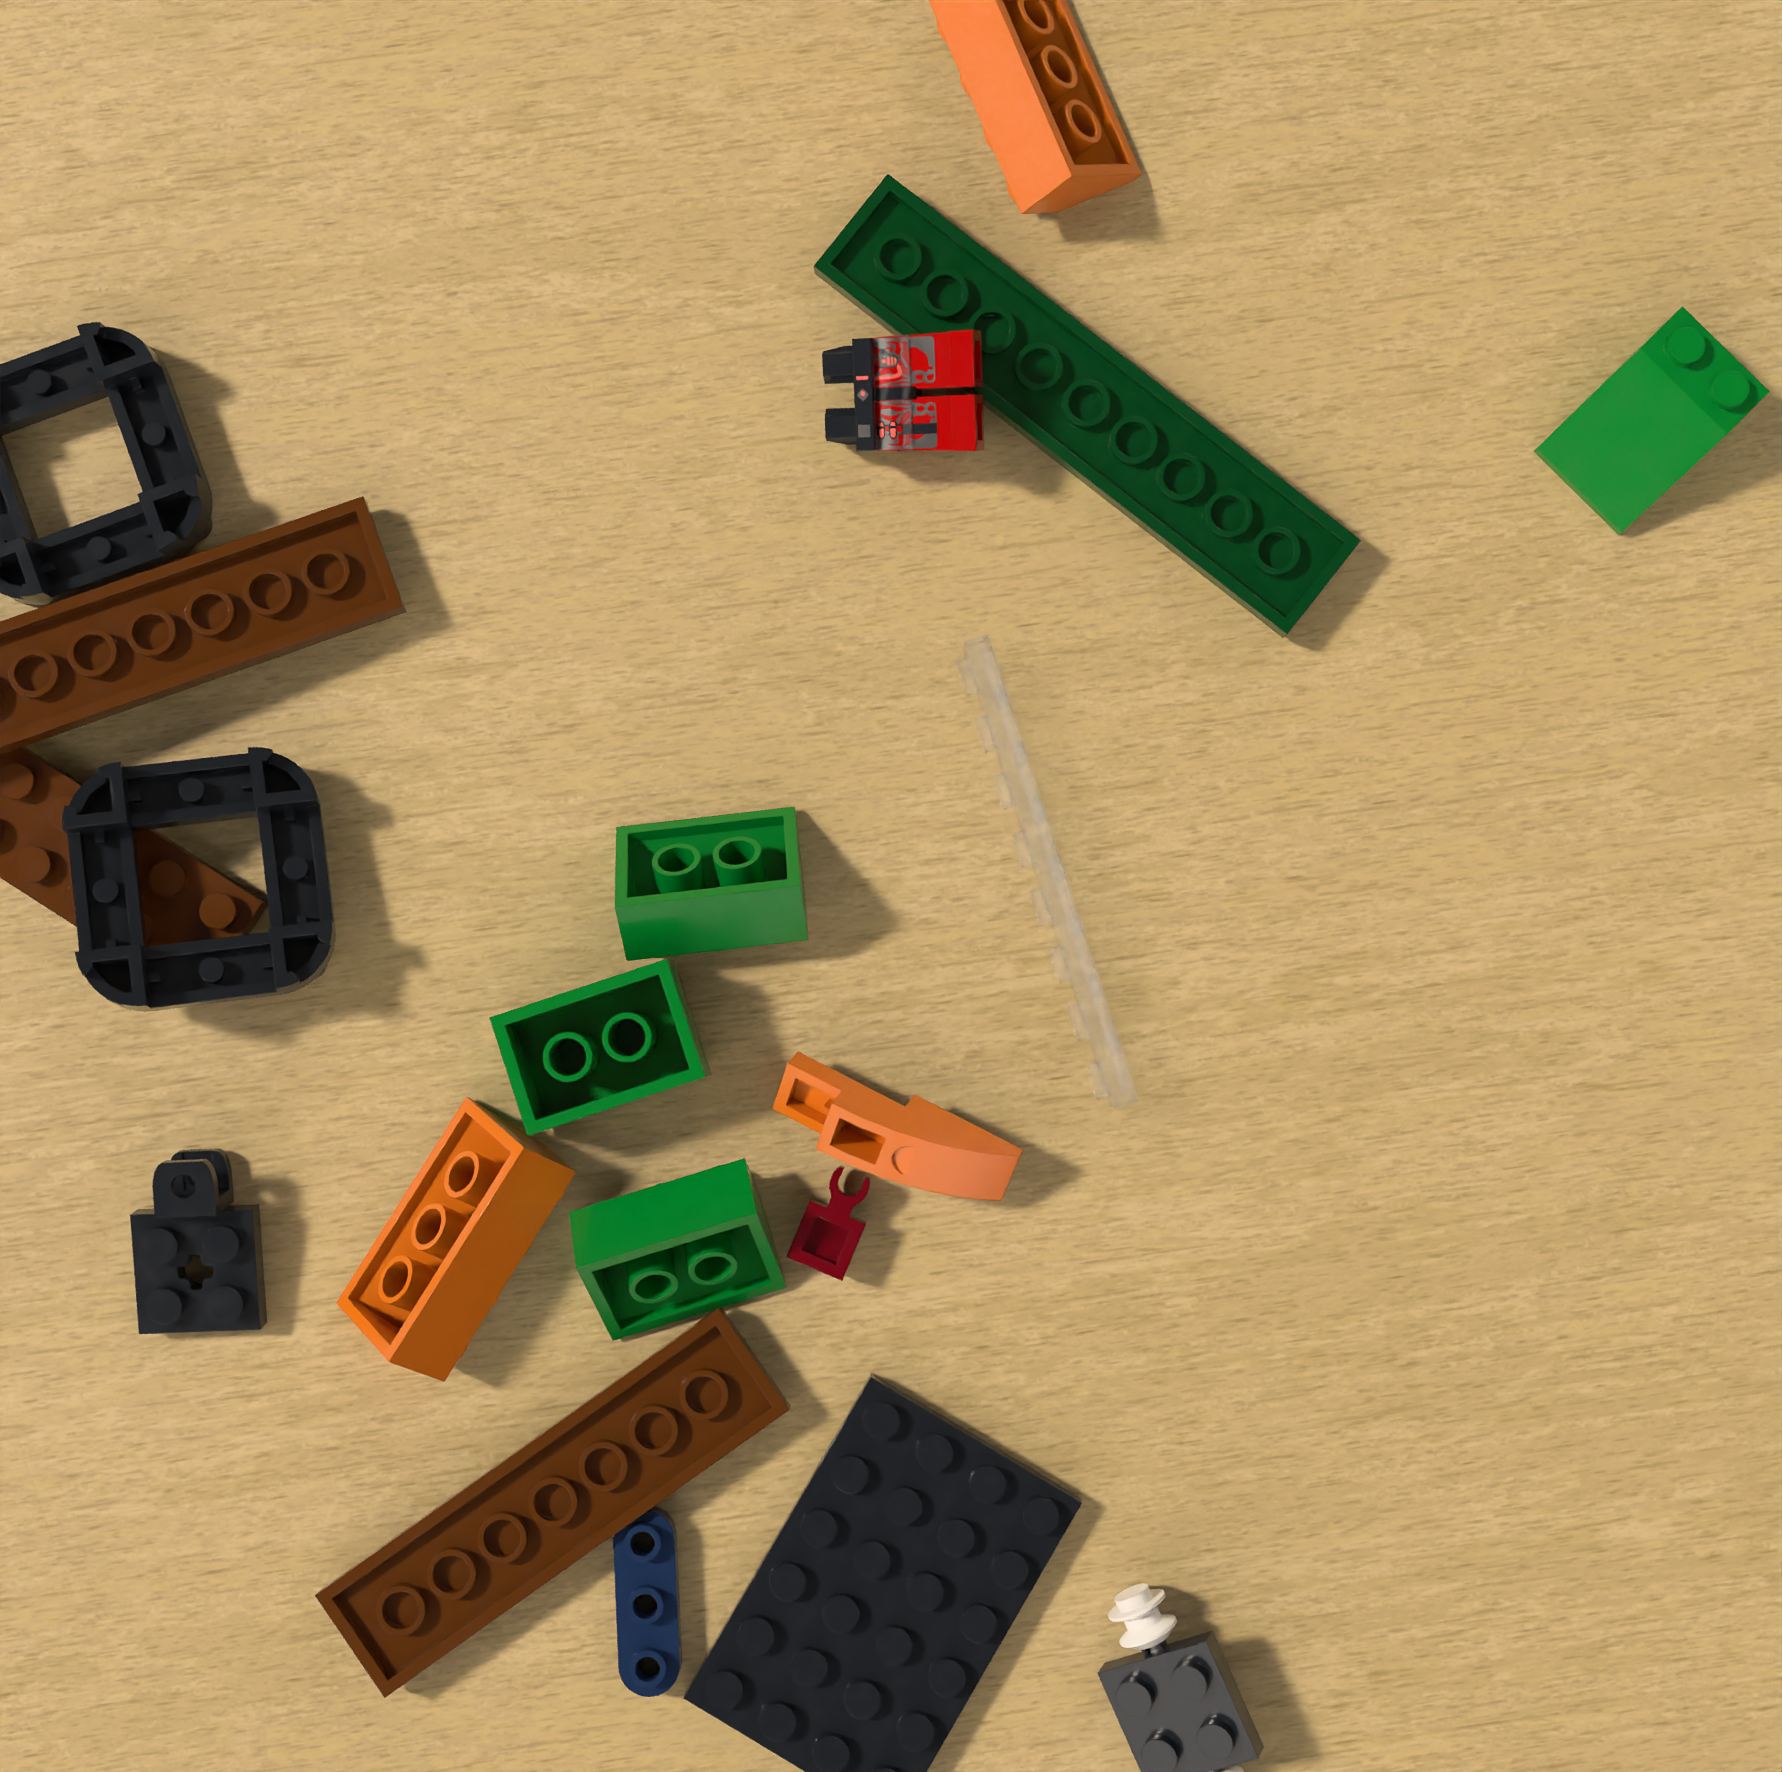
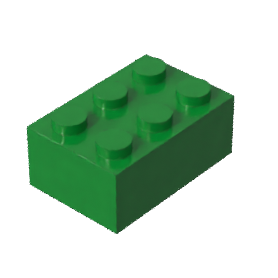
(600, 1046)

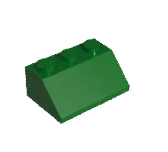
(709, 884)
(676, 1249)

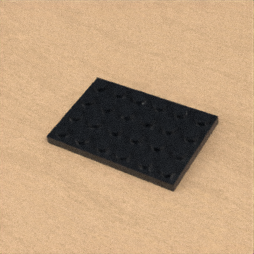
(883, 1592)

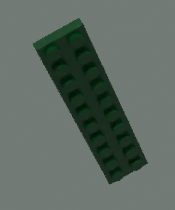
(1092, 408)

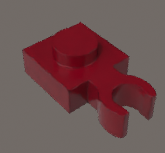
(829, 1232)

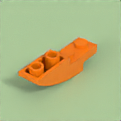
(897, 1142)

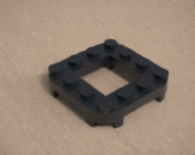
(175, 490)
(190, 792)

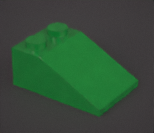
(1651, 420)

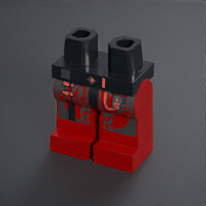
(889, 394)

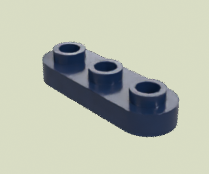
(655, 1632)

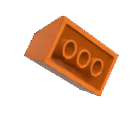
(1037, 100)
(454, 1241)

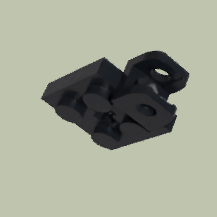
(200, 1221)

